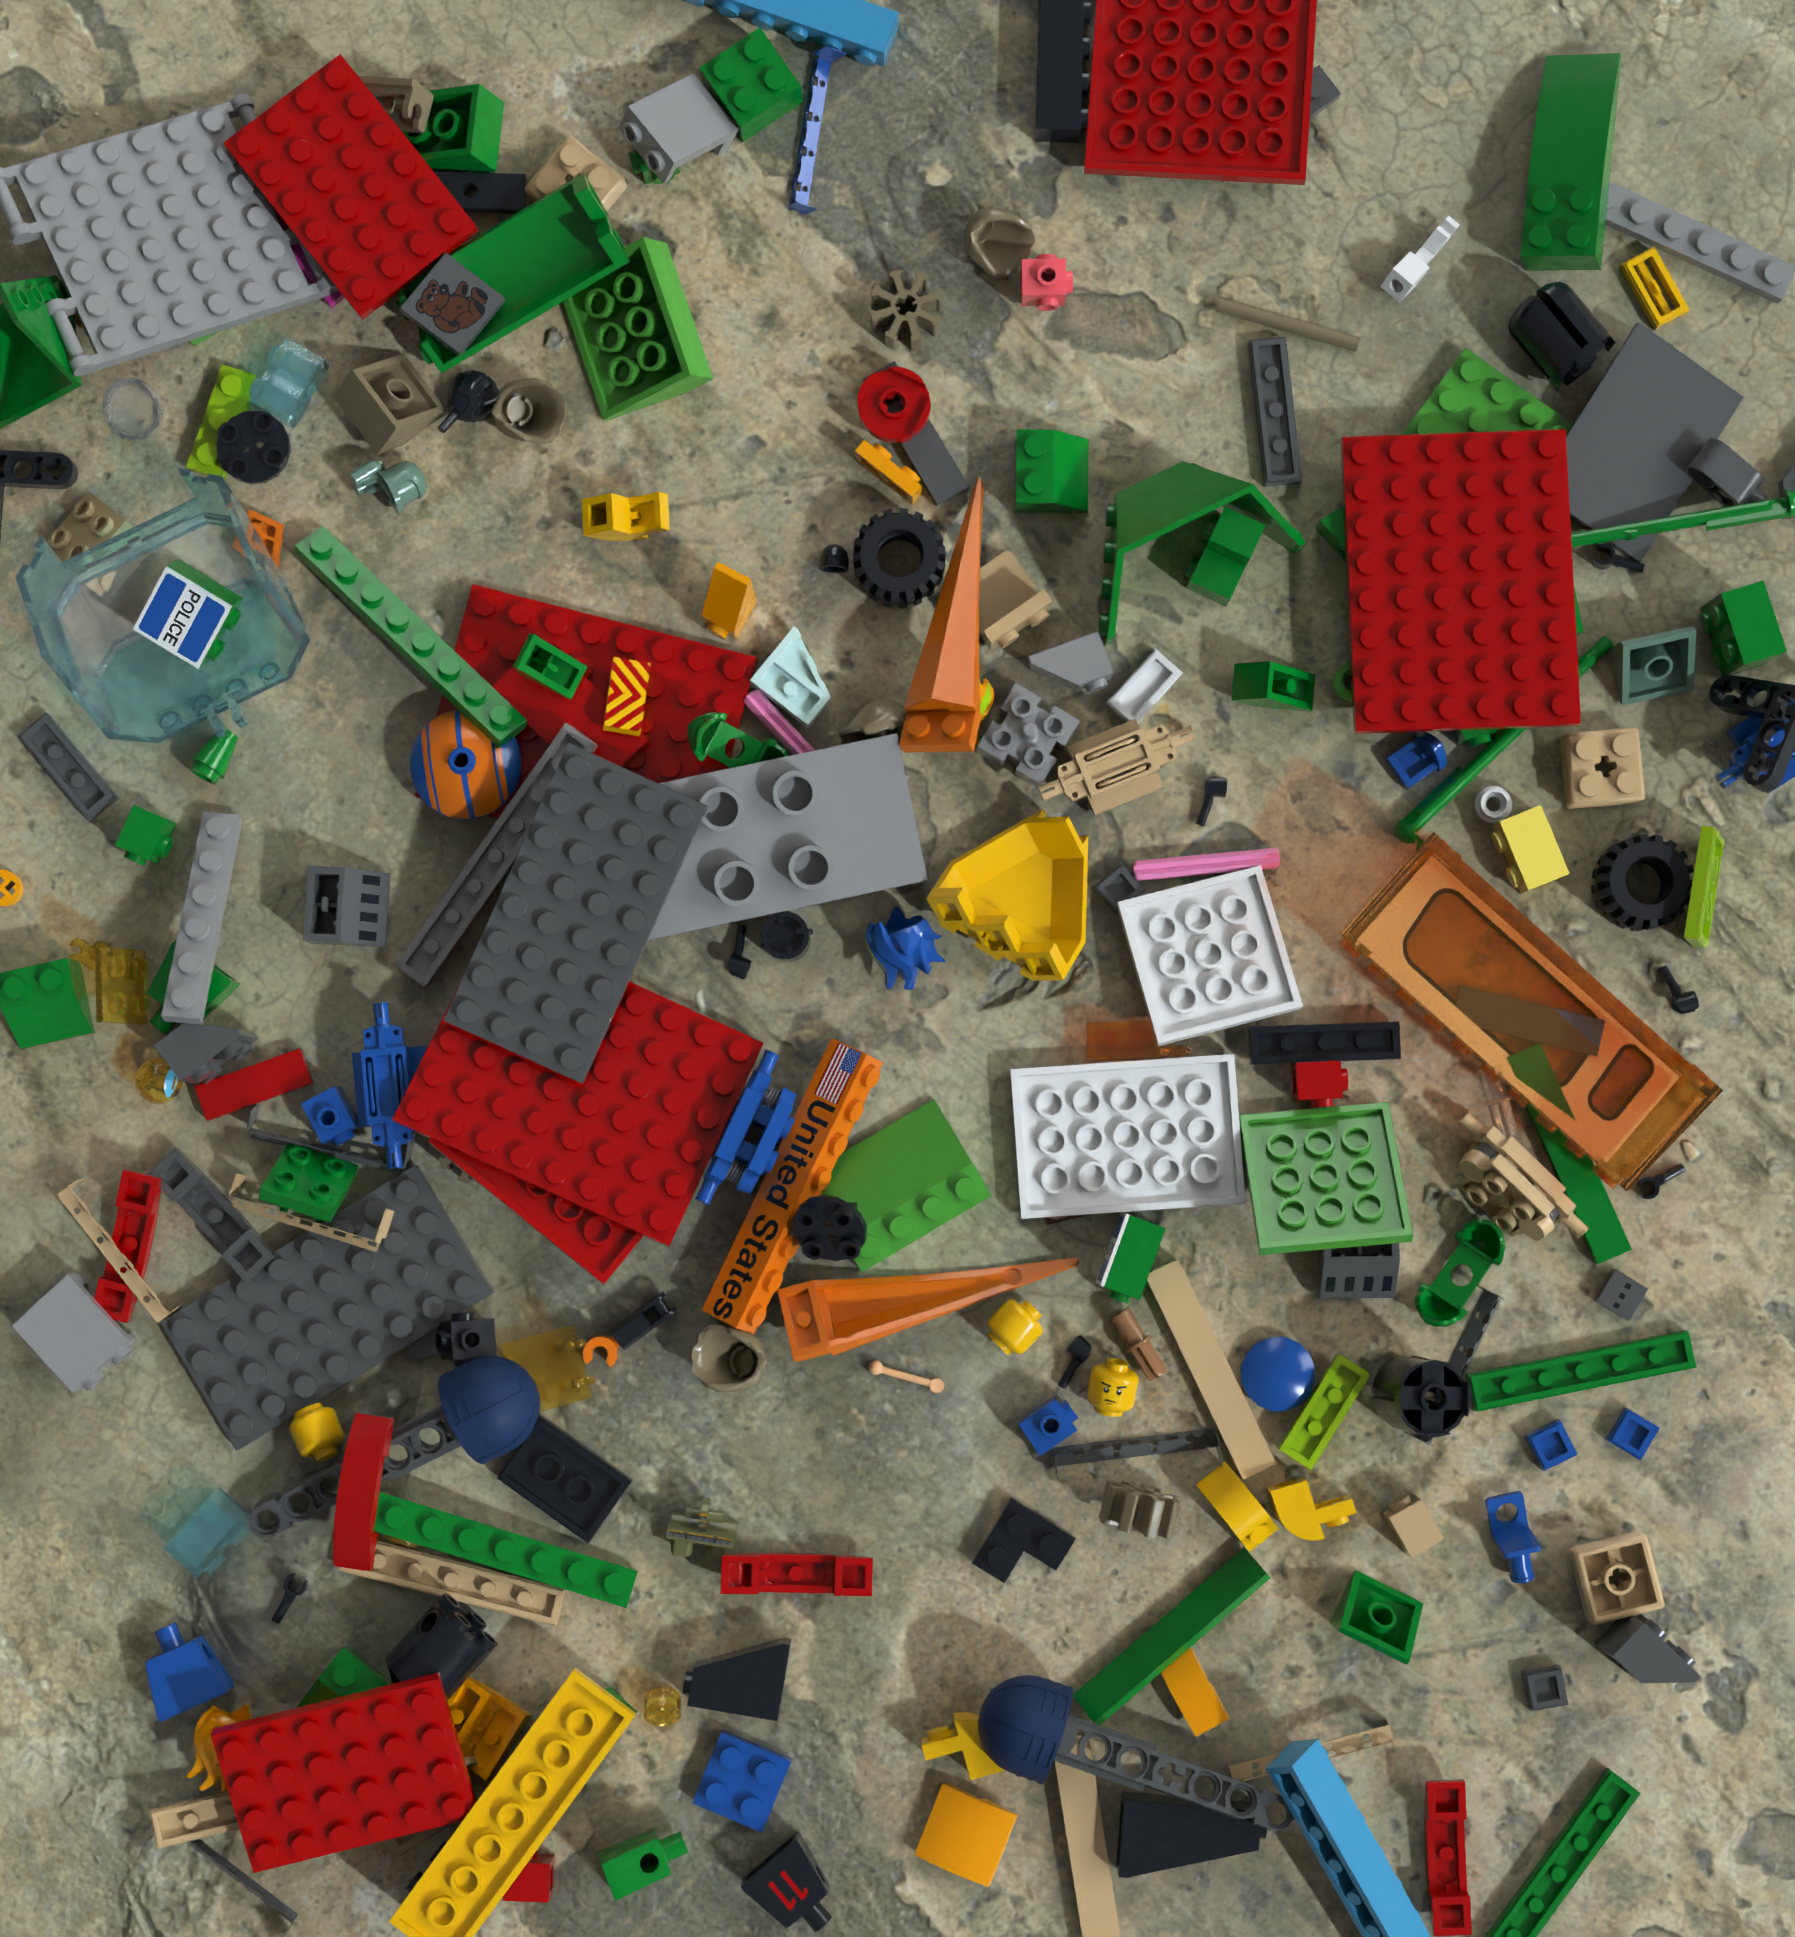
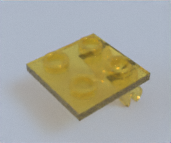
(118, 979)
(554, 1365)

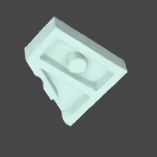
(793, 680)

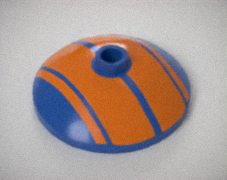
(469, 790)

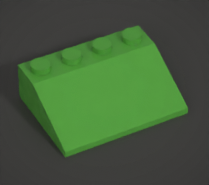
(638, 333)
(906, 1181)

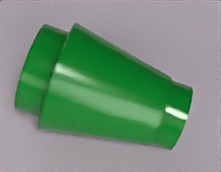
(214, 757)

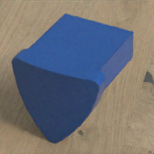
(1418, 759)

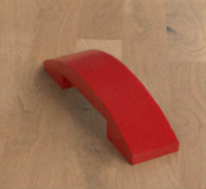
(133, 1234)
(359, 1491)
(796, 1573)
(1446, 1857)

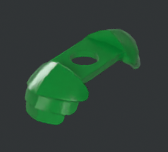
(710, 734)
(1478, 1249)

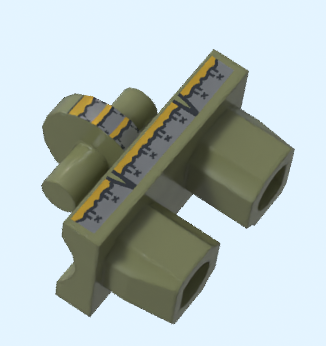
(701, 1527)

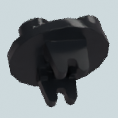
(249, 430)
(815, 1232)

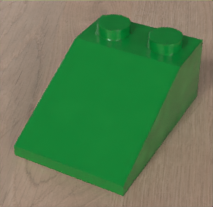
(461, 130)

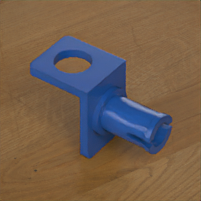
(1513, 1536)

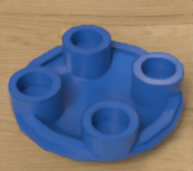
(1278, 1374)

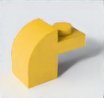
(625, 518)
(1237, 1506)
(1299, 1514)
(964, 1738)

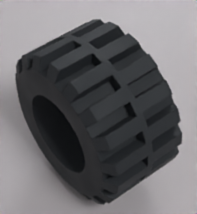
(893, 528)
(1673, 882)

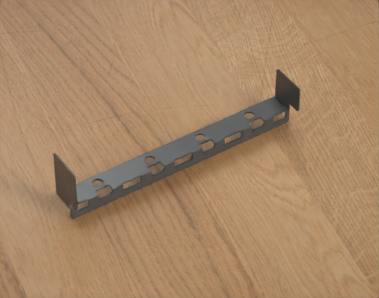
(331, 1151)
(1469, 1340)
(1136, 1450)
(240, 1877)

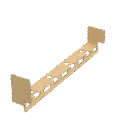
(329, 1232)
(112, 1253)
(1339, 1745)

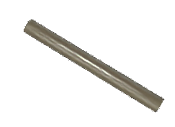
(1287, 324)

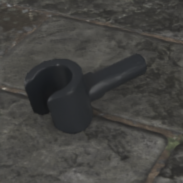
(1615, 560)
(1213, 788)
(738, 965)
(1681, 1002)
(1660, 1179)
(1080, 1350)
(288, 1598)

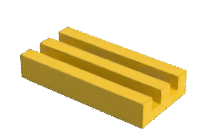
(1642, 295)

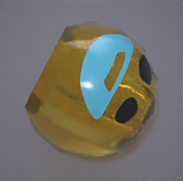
(157, 1081)

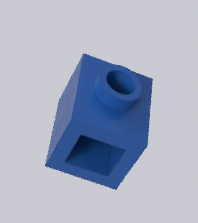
(331, 1116)
(1048, 1424)

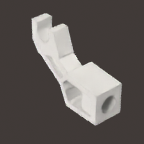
(1414, 266)

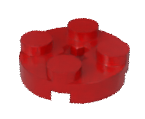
(886, 385)

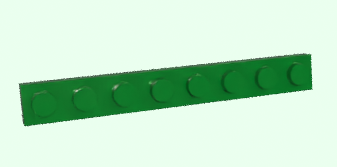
(410, 636)
(504, 1550)

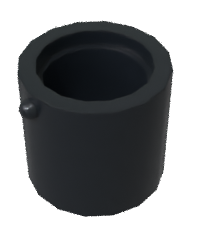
(786, 936)

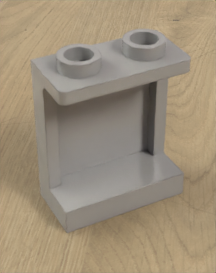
(677, 126)
(74, 1334)

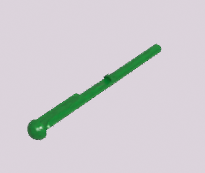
(1712, 518)
(1407, 829)

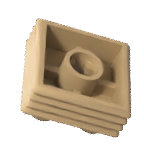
(570, 161)
(1588, 787)
(1637, 1590)

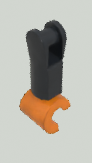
(628, 1330)

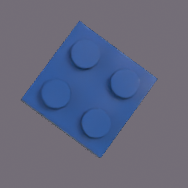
(742, 1780)

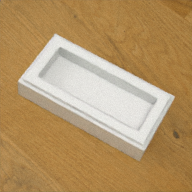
(1144, 687)

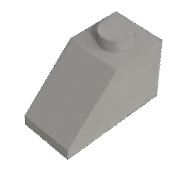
(1075, 664)

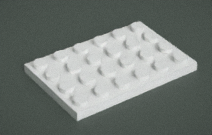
(1127, 1136)

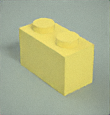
(1529, 849)

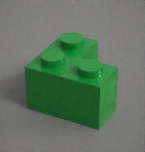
(1228, 549)

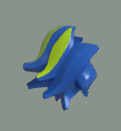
(902, 947)

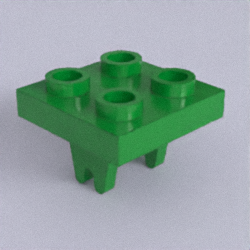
(308, 1182)

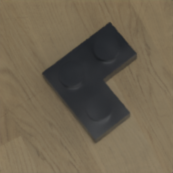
(1019, 1531)

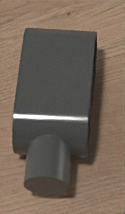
(1725, 474)

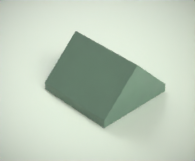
(1654, 665)

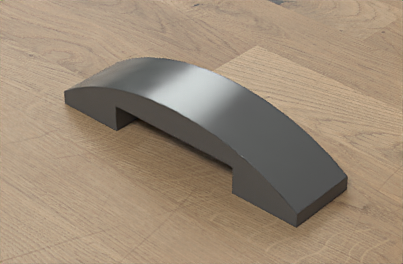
(213, 1214)

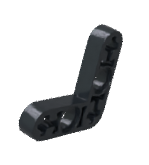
(49, 481)
(1771, 712)

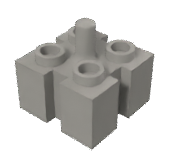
(1027, 736)

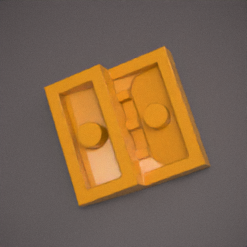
(485, 1725)
(966, 1834)

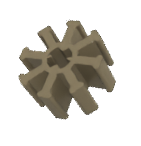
(918, 317)
(1139, 1509)

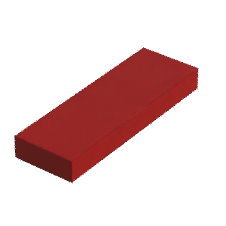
(254, 1084)

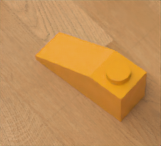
(728, 602)

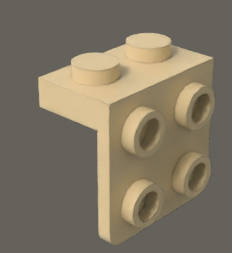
(86, 527)
(1008, 601)

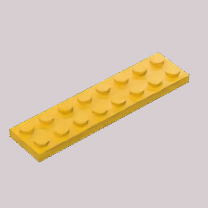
(515, 1812)

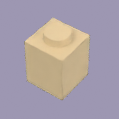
(1412, 1524)

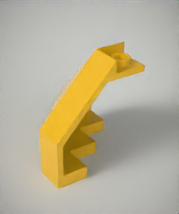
(1021, 895)

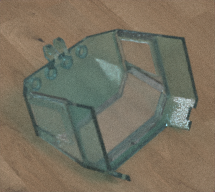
(125, 681)

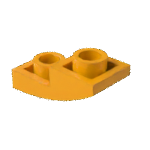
(1194, 1693)

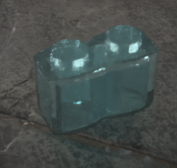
(288, 383)
(208, 1533)

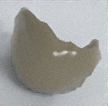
(998, 241)
(529, 411)
(875, 720)
(728, 1359)

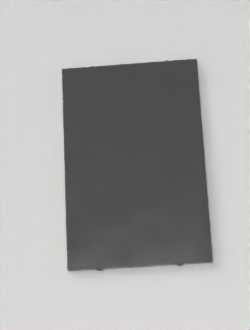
(1641, 435)

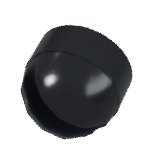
(834, 559)

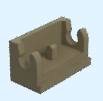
(403, 100)

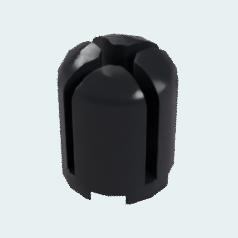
(1558, 333)
(1409, 1407)

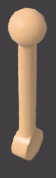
(936, 1384)

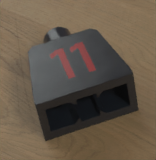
(790, 1885)

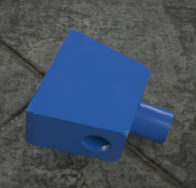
(184, 1673)

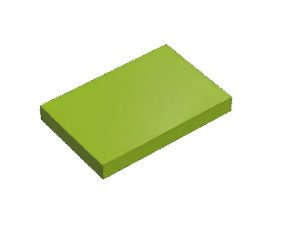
(1704, 887)

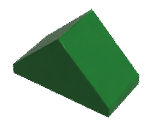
(549, 666)

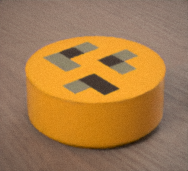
(10, 888)

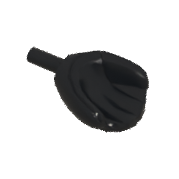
(469, 398)

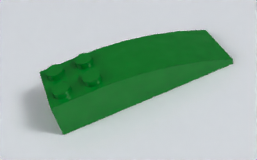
(1571, 163)

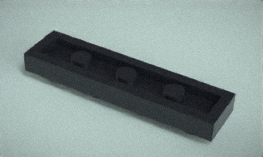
(1324, 1042)

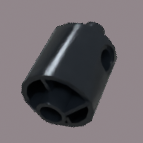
(443, 1643)

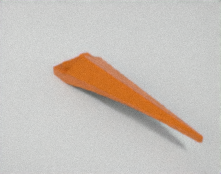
(946, 684)
(850, 1312)

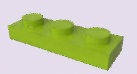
(227, 400)
(1324, 1411)

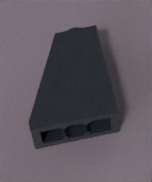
(741, 1681)

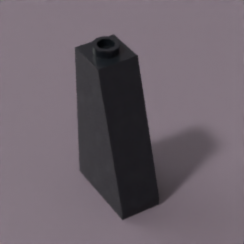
(1173, 1833)

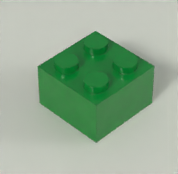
(752, 84)
(1742, 629)

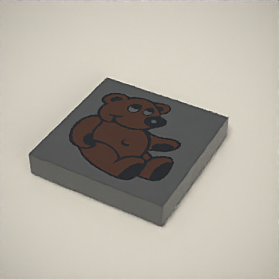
(452, 305)

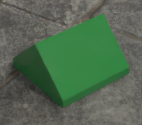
(1378, 1617)

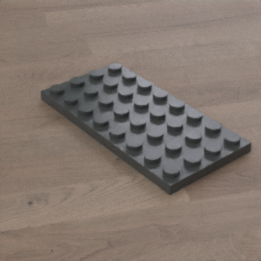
(575, 913)
(326, 1309)

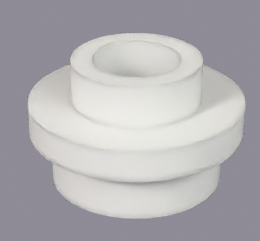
(1504, 804)

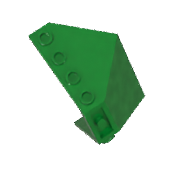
(31, 350)
(1169, 502)

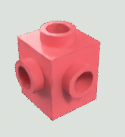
(1045, 282)

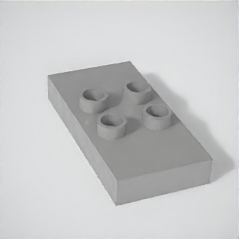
(795, 835)

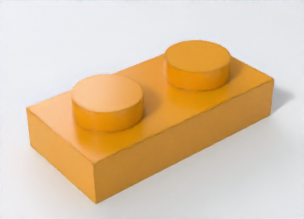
(878, 461)

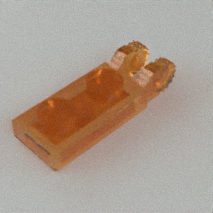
(1126, 1041)

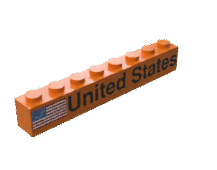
(800, 1172)

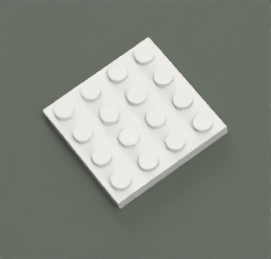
(1209, 955)

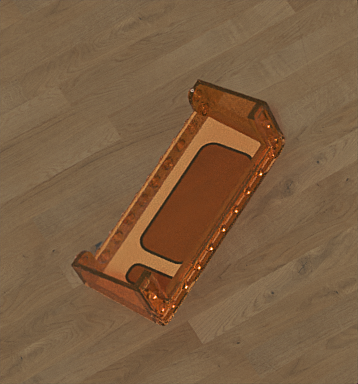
(1495, 989)

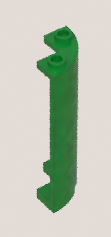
(533, 263)

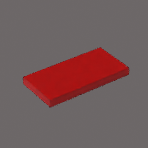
(549, 711)

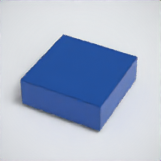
(1632, 1433)
(1551, 1445)

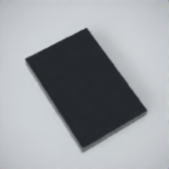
(565, 1479)

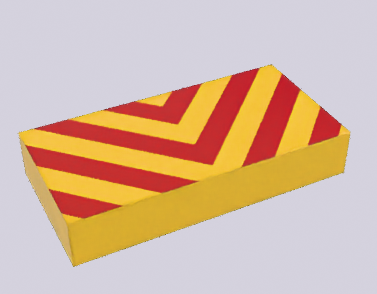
(626, 696)

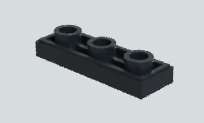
(494, 191)

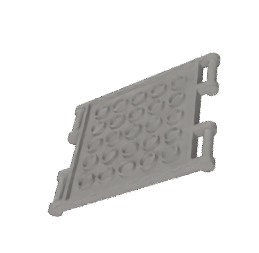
(157, 237)

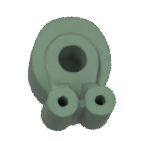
(398, 483)

